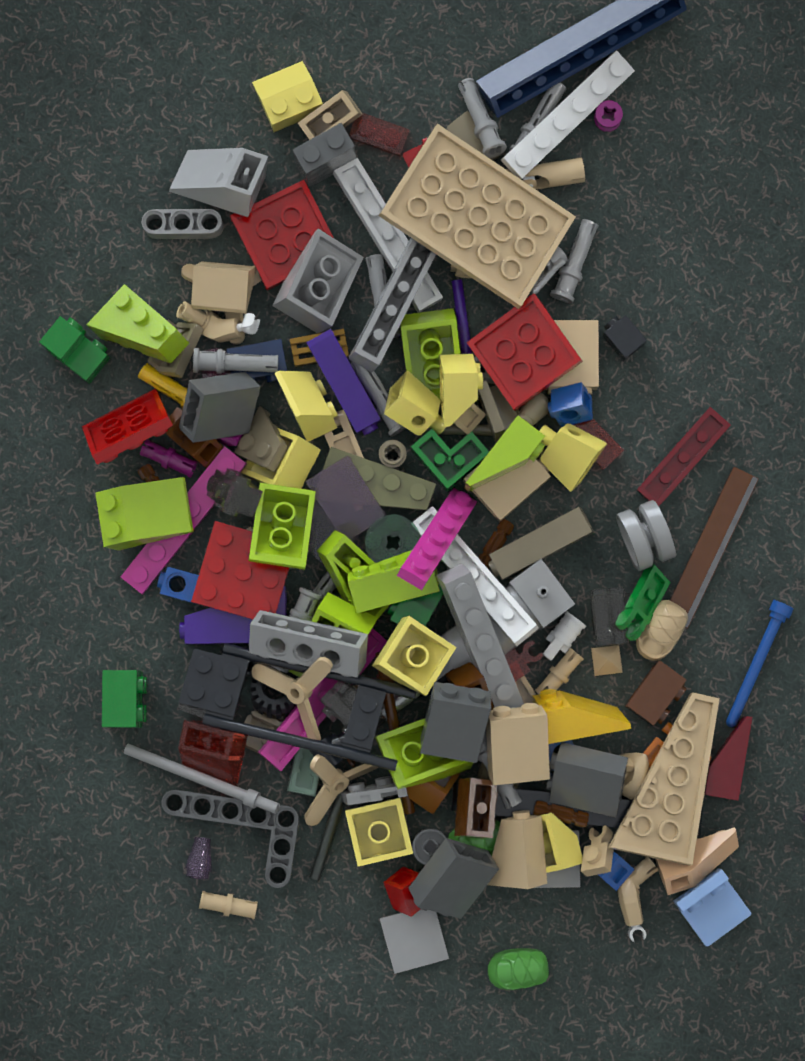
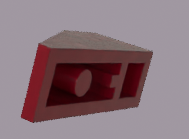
(728, 764)

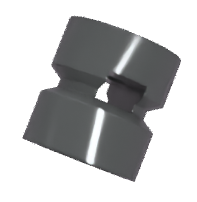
(426, 843)

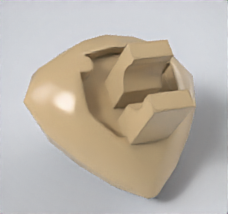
(635, 773)

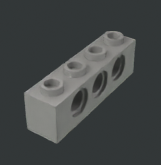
(305, 641)

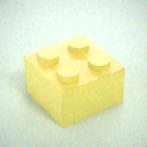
(379, 831)

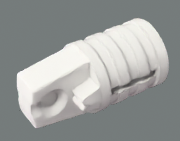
(563, 635)

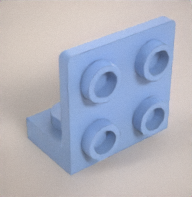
(712, 907)

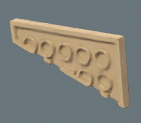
(670, 800)

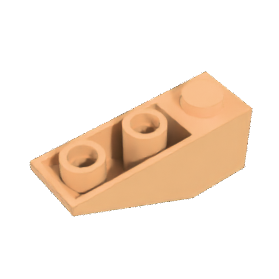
(708, 854)

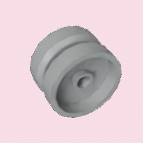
(646, 535)

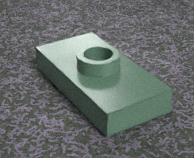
(302, 778)

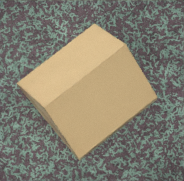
(222, 286)

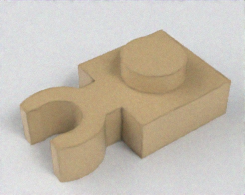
(597, 856)

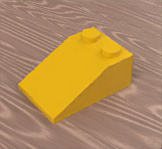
(578, 717)

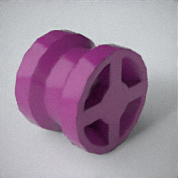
(606, 121)

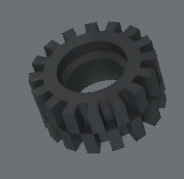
(269, 705)

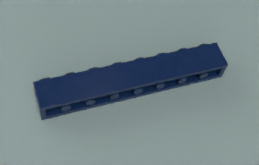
(573, 51)

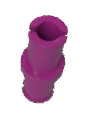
(168, 458)

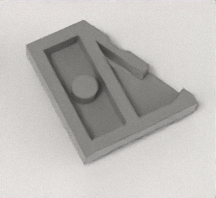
(383, 787)

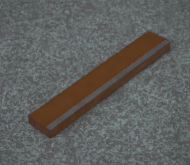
(713, 541)

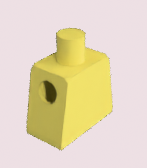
(414, 405)
(570, 453)

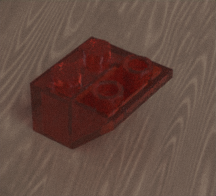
(212, 750)

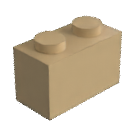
(336, 110)

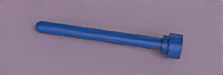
(778, 614)

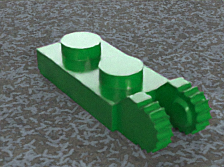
(643, 602)

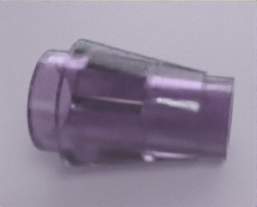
(200, 859)

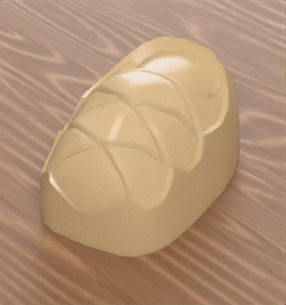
(663, 631)

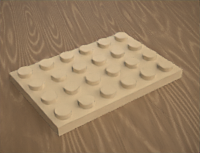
(477, 216)

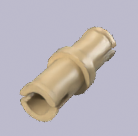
(561, 671)
(228, 905)

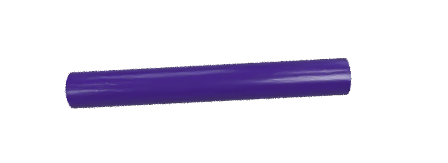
(461, 315)

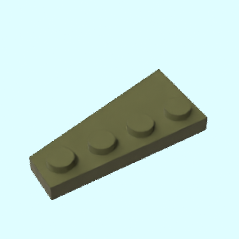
(389, 485)

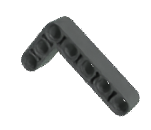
(244, 818)

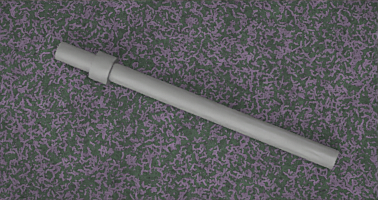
(249, 797)

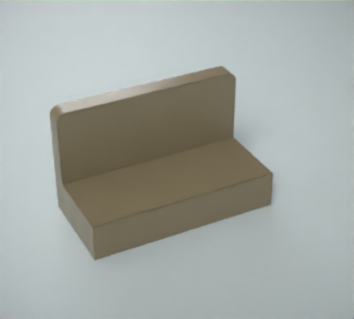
(497, 410)

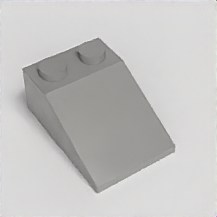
(318, 282)

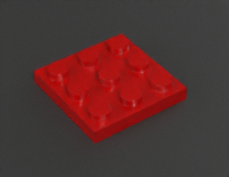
(279, 231)
(524, 352)
(127, 427)
(232, 581)

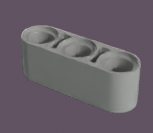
(170, 217)

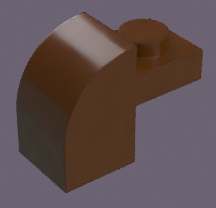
(201, 451)

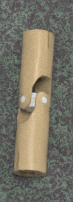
(556, 174)

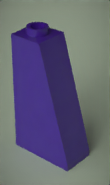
(344, 382)
(220, 627)

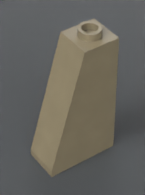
(540, 543)

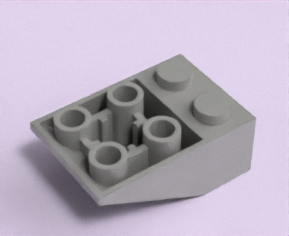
(222, 178)

